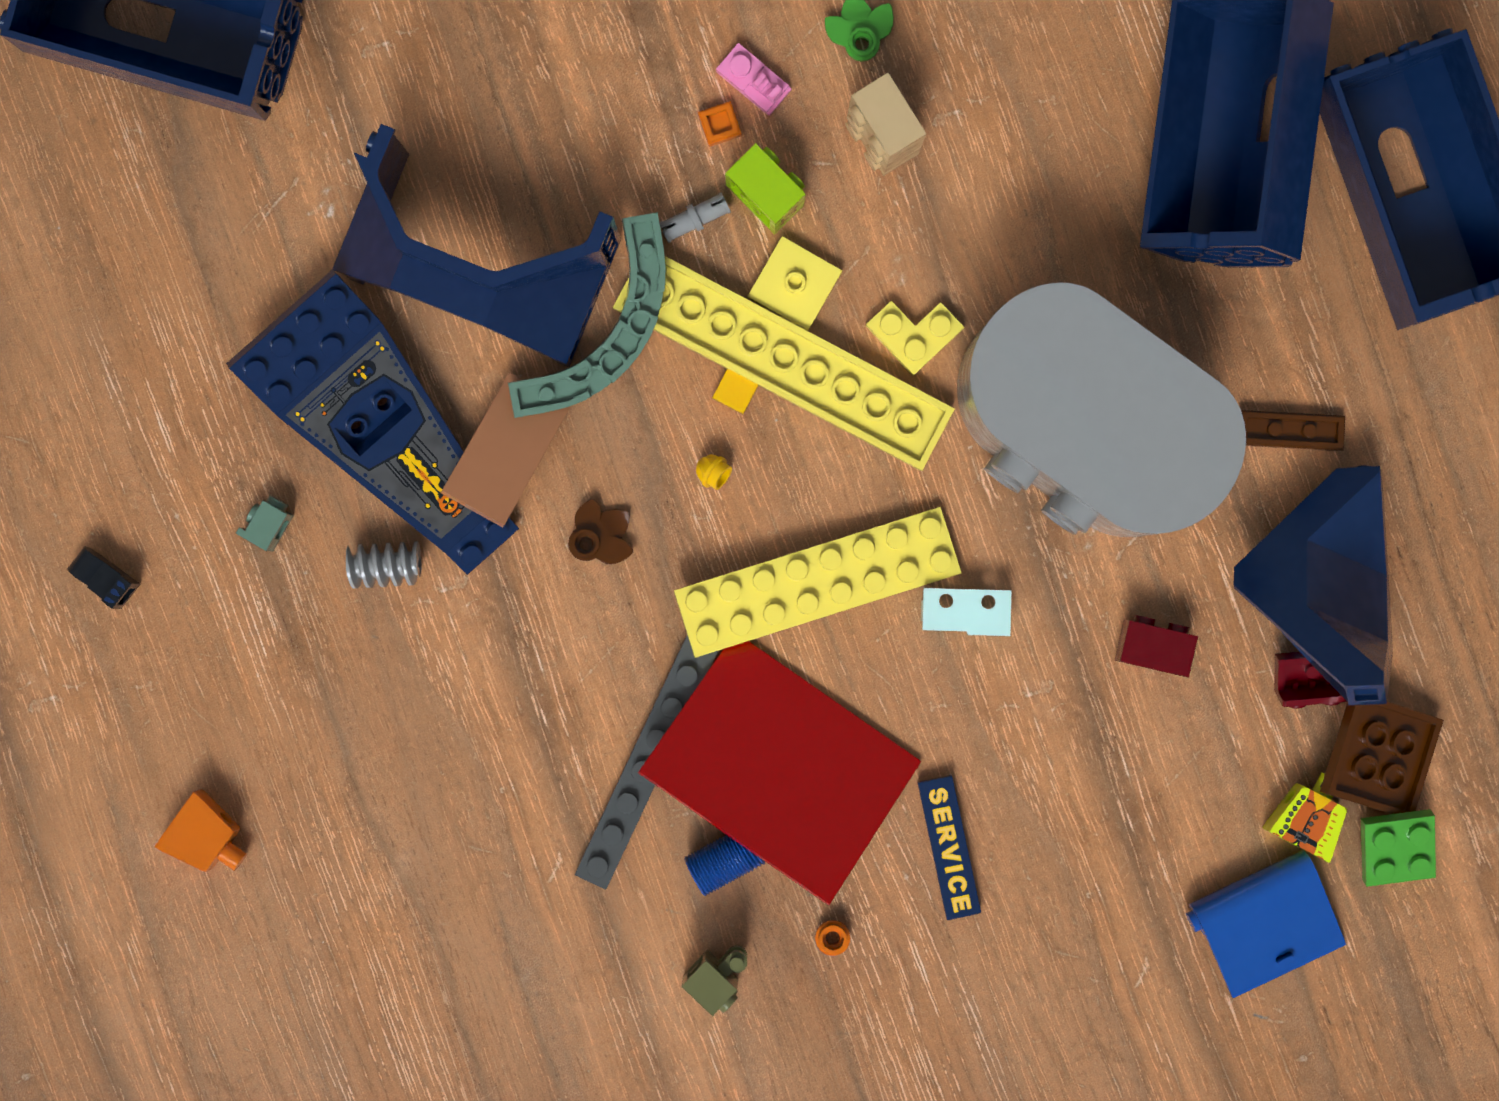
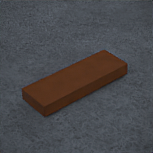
(1294, 430)

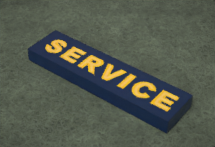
(949, 847)

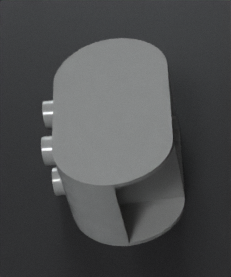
(1098, 415)

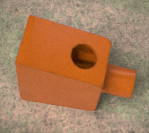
(202, 835)

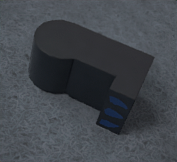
(103, 578)

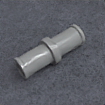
(694, 217)

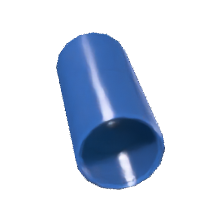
(720, 864)

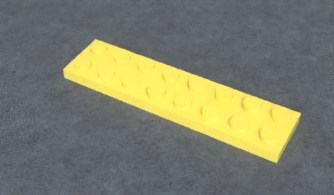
(817, 582)

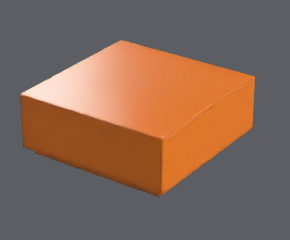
(719, 124)

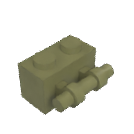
(712, 980)

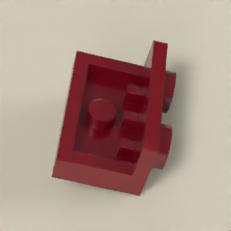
(1300, 684)

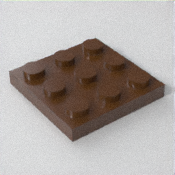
(1382, 756)

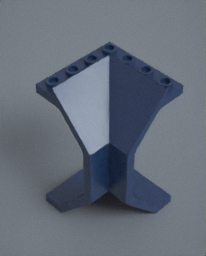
(532, 303)

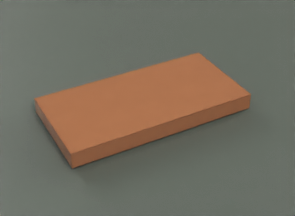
(501, 457)

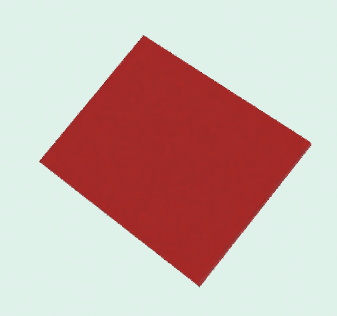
(780, 768)

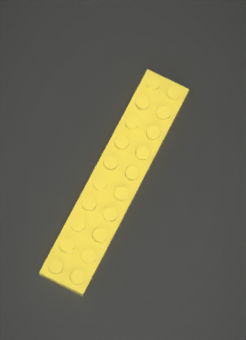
(798, 366)

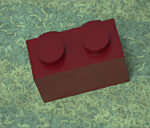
(1156, 647)

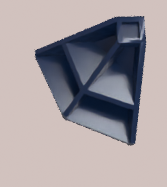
(1328, 583)

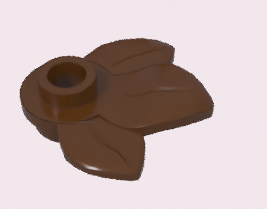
(604, 530)

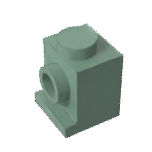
(266, 523)

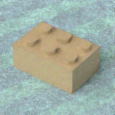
(884, 125)

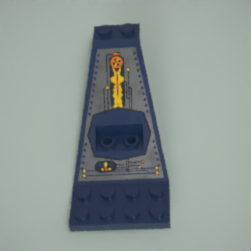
(330, 367)

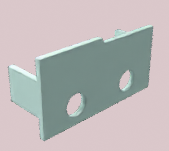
(967, 611)

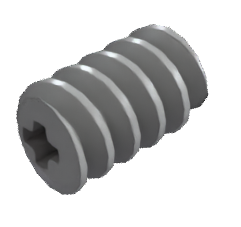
(383, 565)

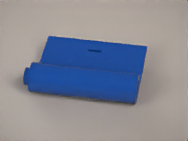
(1267, 923)

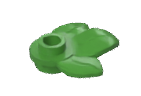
(859, 23)

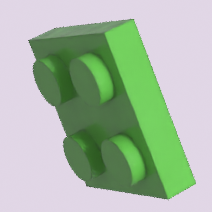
(1398, 847)

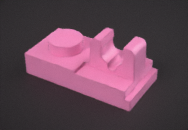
(753, 79)

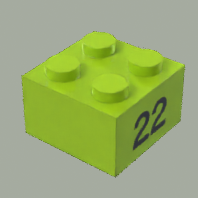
(766, 187)

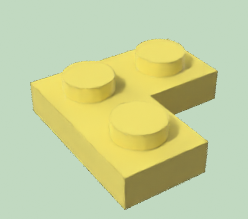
(910, 343)

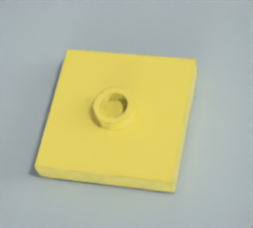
(794, 284)

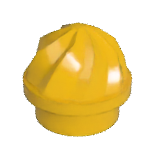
(713, 471)

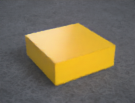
(735, 391)

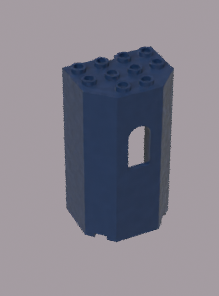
(215, 51)
(1211, 180)
(1442, 242)

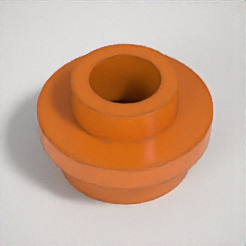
(832, 948)

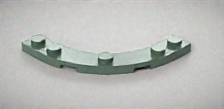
(625, 340)

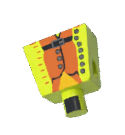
(1308, 820)

